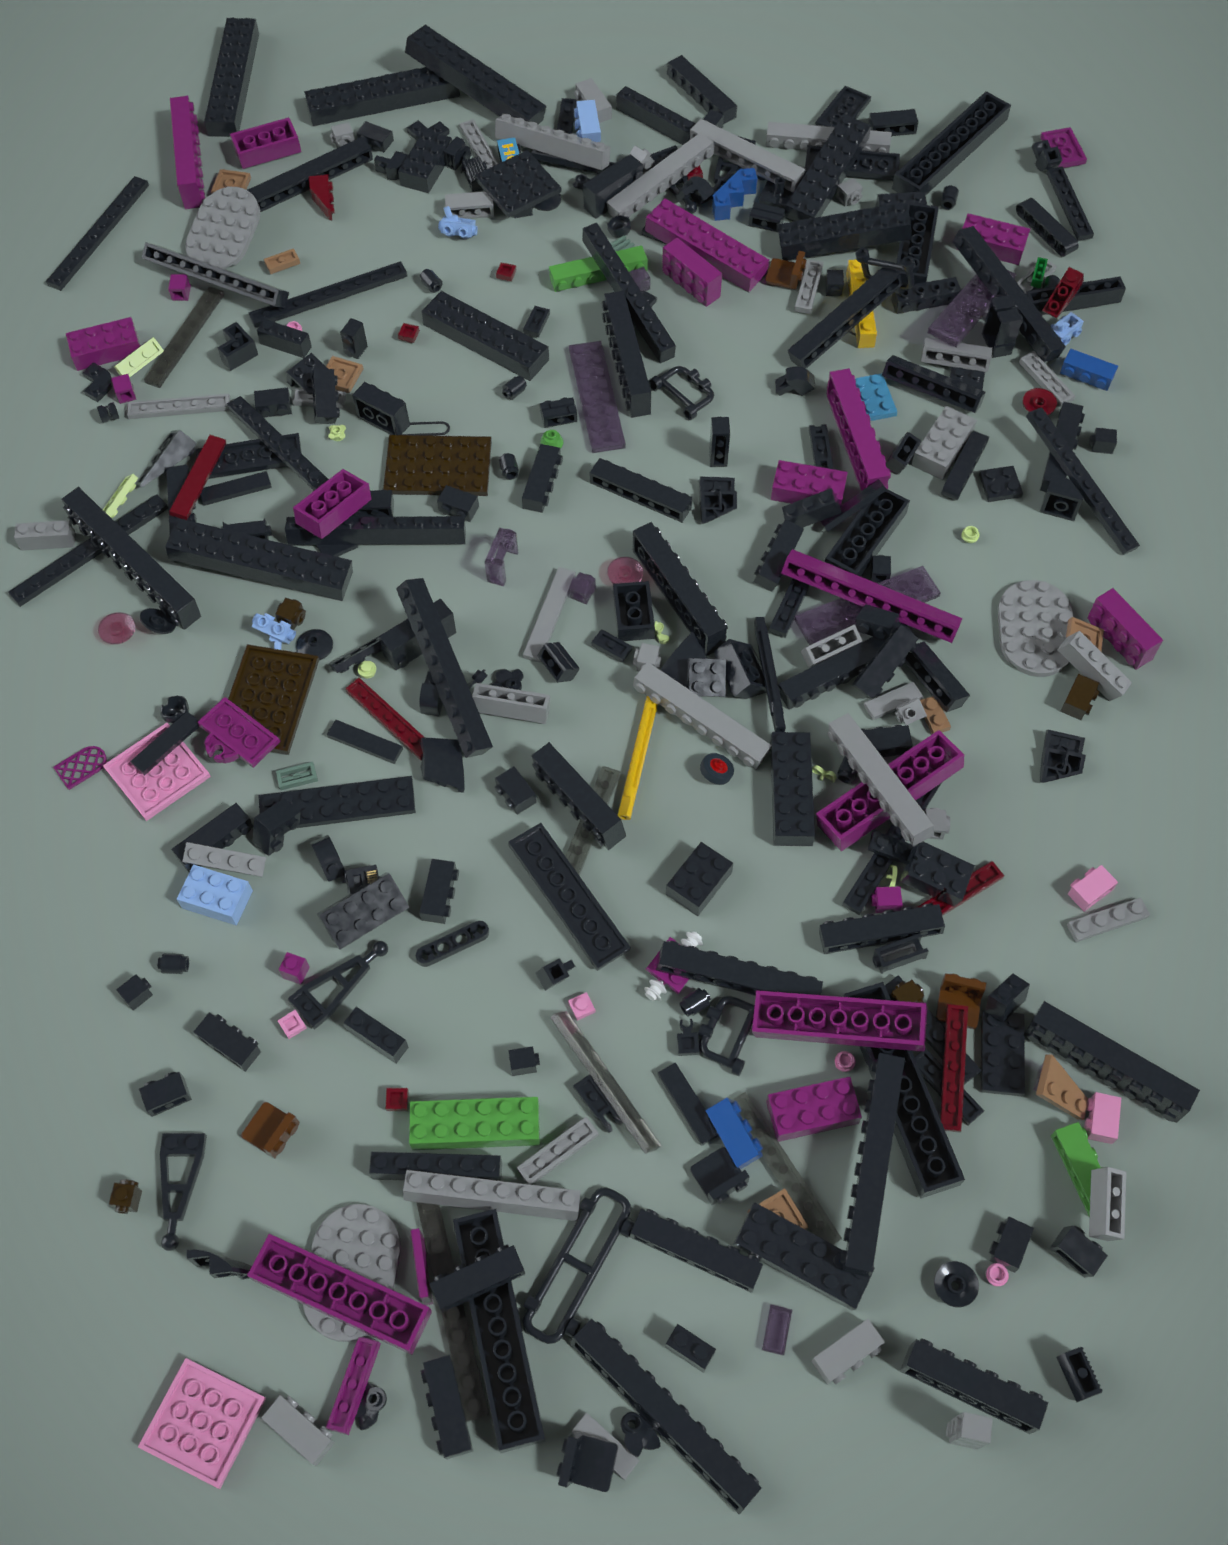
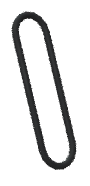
(431, 434)

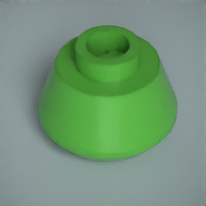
(552, 438)

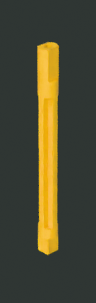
(637, 760)

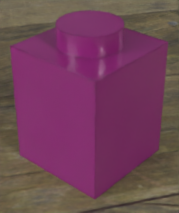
(179, 287)
(124, 388)
(887, 899)
(294, 968)

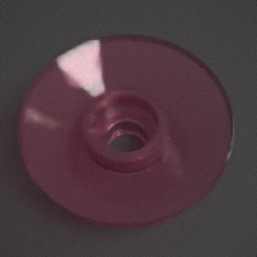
(625, 566)
(116, 622)

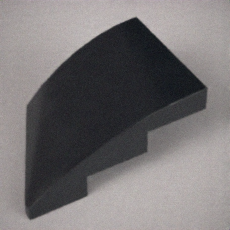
(716, 497)
(677, 664)
(1061, 756)
(442, 762)
(218, 1265)

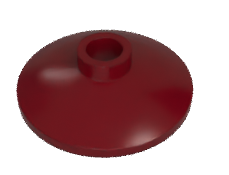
(1039, 398)

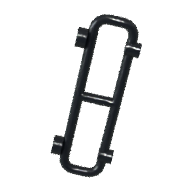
(569, 1324)

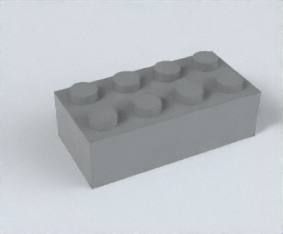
(944, 442)

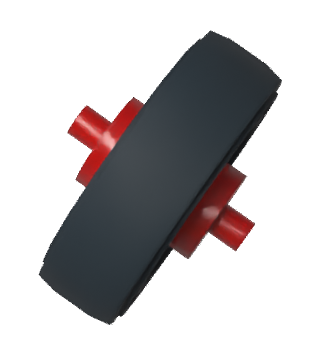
(717, 768)

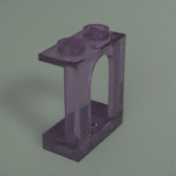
(495, 568)

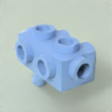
(453, 225)
(1068, 327)
(278, 632)

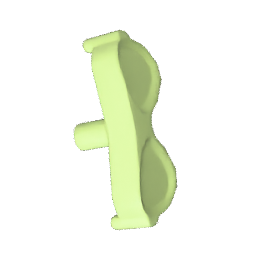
(662, 638)
(828, 774)
(893, 876)

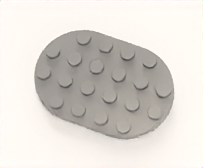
(224, 227)
(1033, 627)
(362, 1242)

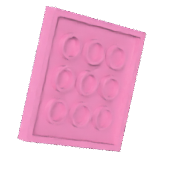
(164, 783)
(202, 1423)

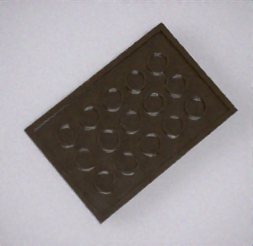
(431, 462)
(274, 689)

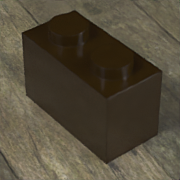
(1080, 696)

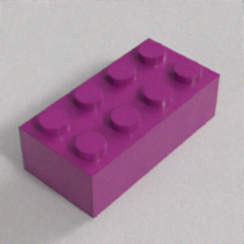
(265, 142)
(1003, 238)
(691, 272)
(103, 343)
(800, 481)
(332, 503)
(1124, 628)
(813, 1109)

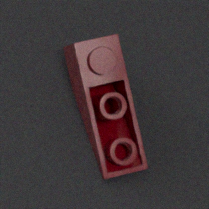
(322, 195)
(1064, 292)

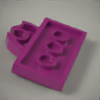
(236, 735)

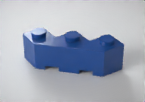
(733, 192)

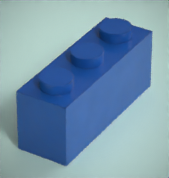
(1088, 369)
(735, 1132)

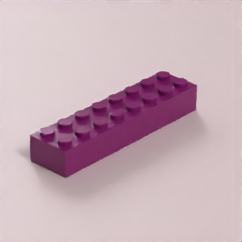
(187, 152)
(733, 259)
(856, 429)
(918, 770)
(840, 1020)
(340, 1293)

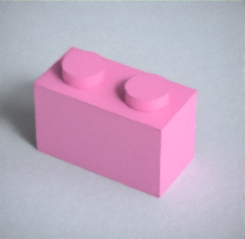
(1092, 887)
(1103, 1118)

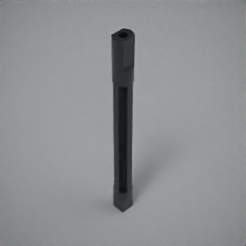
(769, 674)

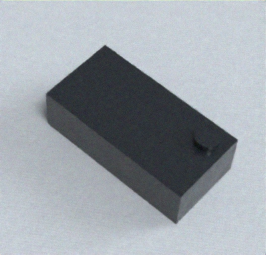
(609, 183)
(400, 642)

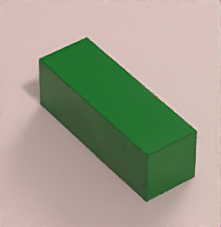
(1039, 272)

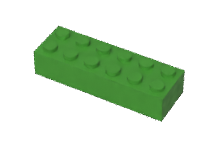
(474, 1123)

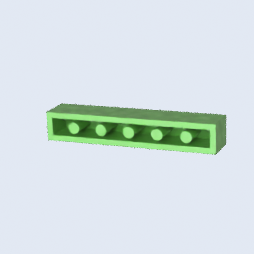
(586, 270)

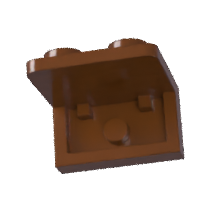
(786, 273)
(963, 992)
(270, 1129)

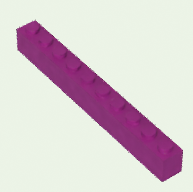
(863, 591)

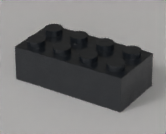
(424, 162)
(363, 910)

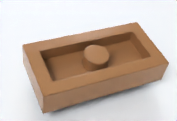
(282, 261)
(935, 716)

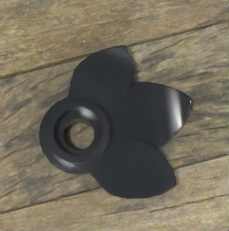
(478, 677)
(508, 679)
(369, 1411)
(639, 1437)

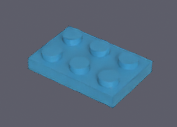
(876, 397)

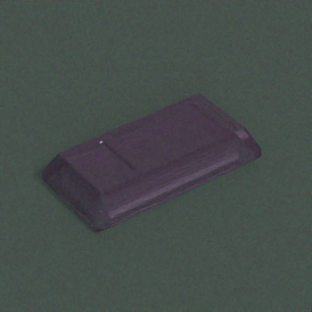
(777, 1330)

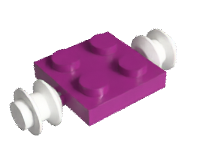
(674, 982)

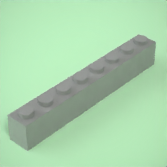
(799, 136)
(553, 141)
(749, 155)
(661, 176)
(701, 716)
(881, 780)
(491, 1194)

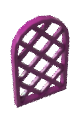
(78, 754)

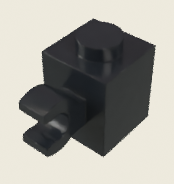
(554, 973)

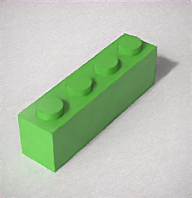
(1078, 1158)

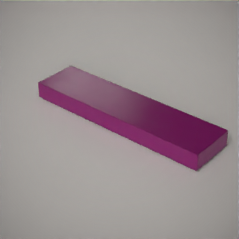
(353, 1385)

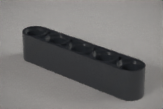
(1047, 227)
(965, 465)

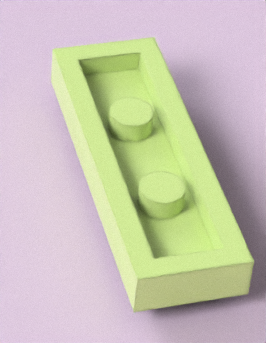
(139, 358)
(119, 496)

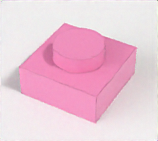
(581, 1006)
(292, 1024)

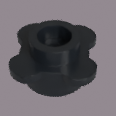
(580, 180)

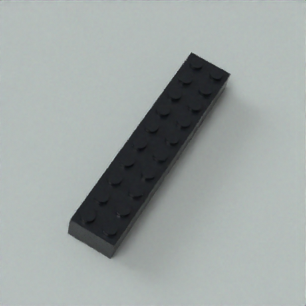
(472, 76)
(231, 77)
(377, 95)
(952, 145)
(131, 558)
(259, 559)
(917, 1120)
(500, 1341)

